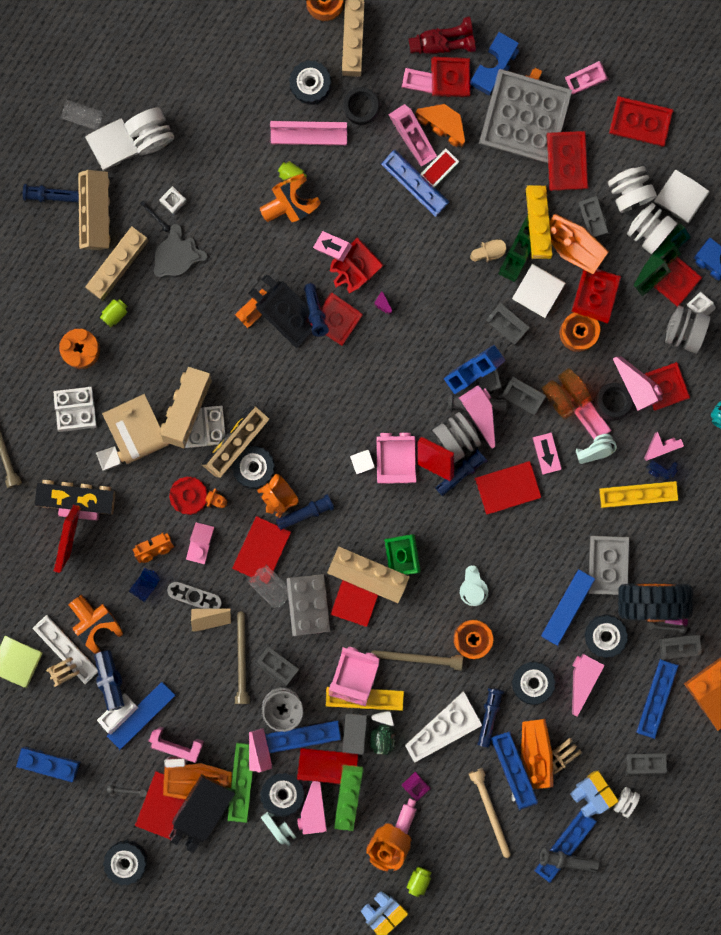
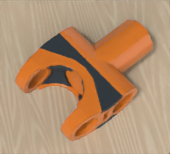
(288, 201)
(91, 621)

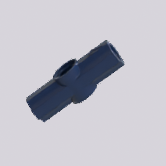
(109, 680)

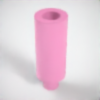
(406, 816)

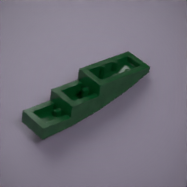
(517, 253)
(657, 265)

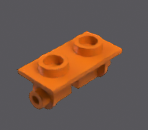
(248, 313)
(215, 499)
(145, 552)

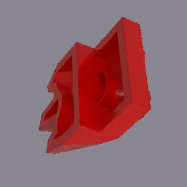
(357, 266)

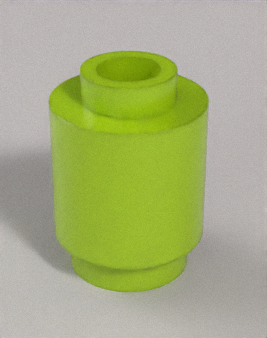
(289, 170)
(114, 312)
(419, 881)

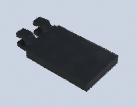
(284, 310)
(200, 812)

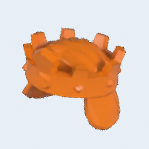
(278, 496)

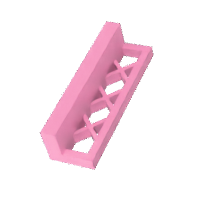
(308, 133)

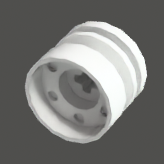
(151, 135)
(632, 188)
(651, 228)

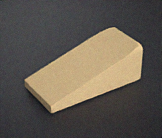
(209, 618)

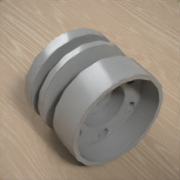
(687, 329)
(457, 436)
(287, 719)

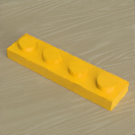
(538, 222)
(638, 494)
(377, 700)

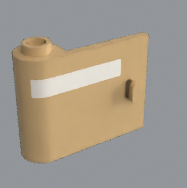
(134, 429)

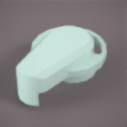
(599, 449)
(473, 587)
(281, 832)

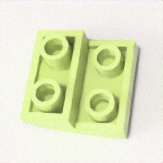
(18, 661)

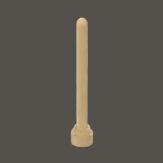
(478, 778)

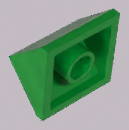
(402, 554)

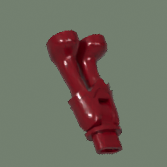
(435, 40)

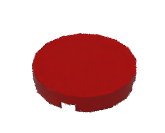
(190, 490)

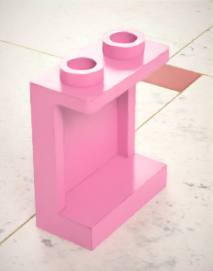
(395, 458)
(354, 676)
(174, 749)

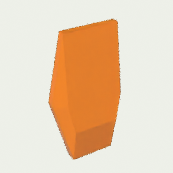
(576, 244)
(537, 753)
(181, 780)

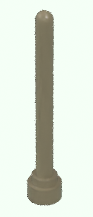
(11, 478)
(454, 662)
(242, 696)

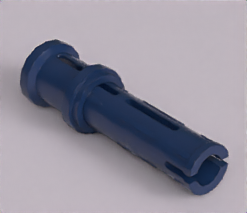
(42, 193)
(316, 316)
(468, 467)
(314, 509)
(484, 739)

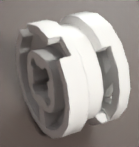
(627, 802)

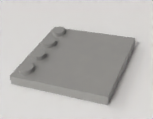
(523, 114)

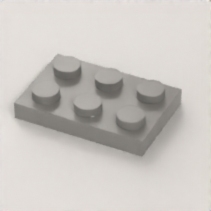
(608, 563)
(308, 605)

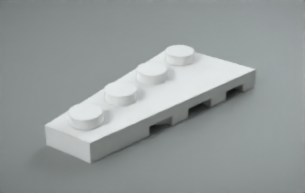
(445, 728)

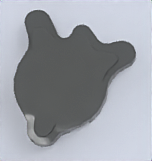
(176, 255)

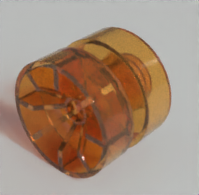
(571, 391)

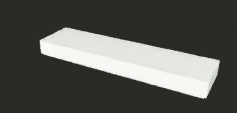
(65, 648)

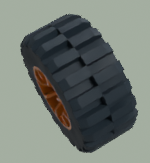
(655, 601)

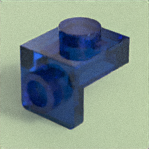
(658, 471)
(145, 584)

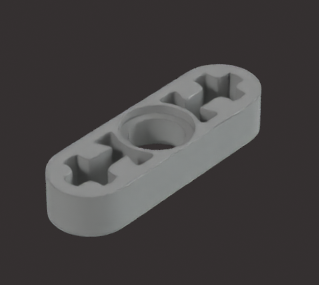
(182, 587)

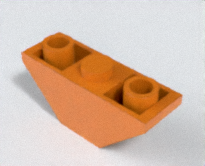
(444, 122)

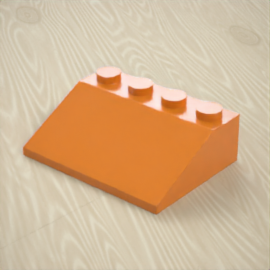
(706, 691)

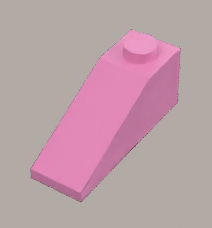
(412, 134)
(641, 388)
(480, 409)
(584, 677)
(312, 814)

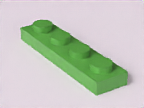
(241, 784)
(348, 797)

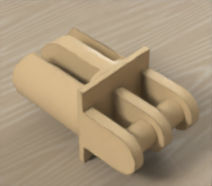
(489, 251)
(60, 672)
(560, 756)

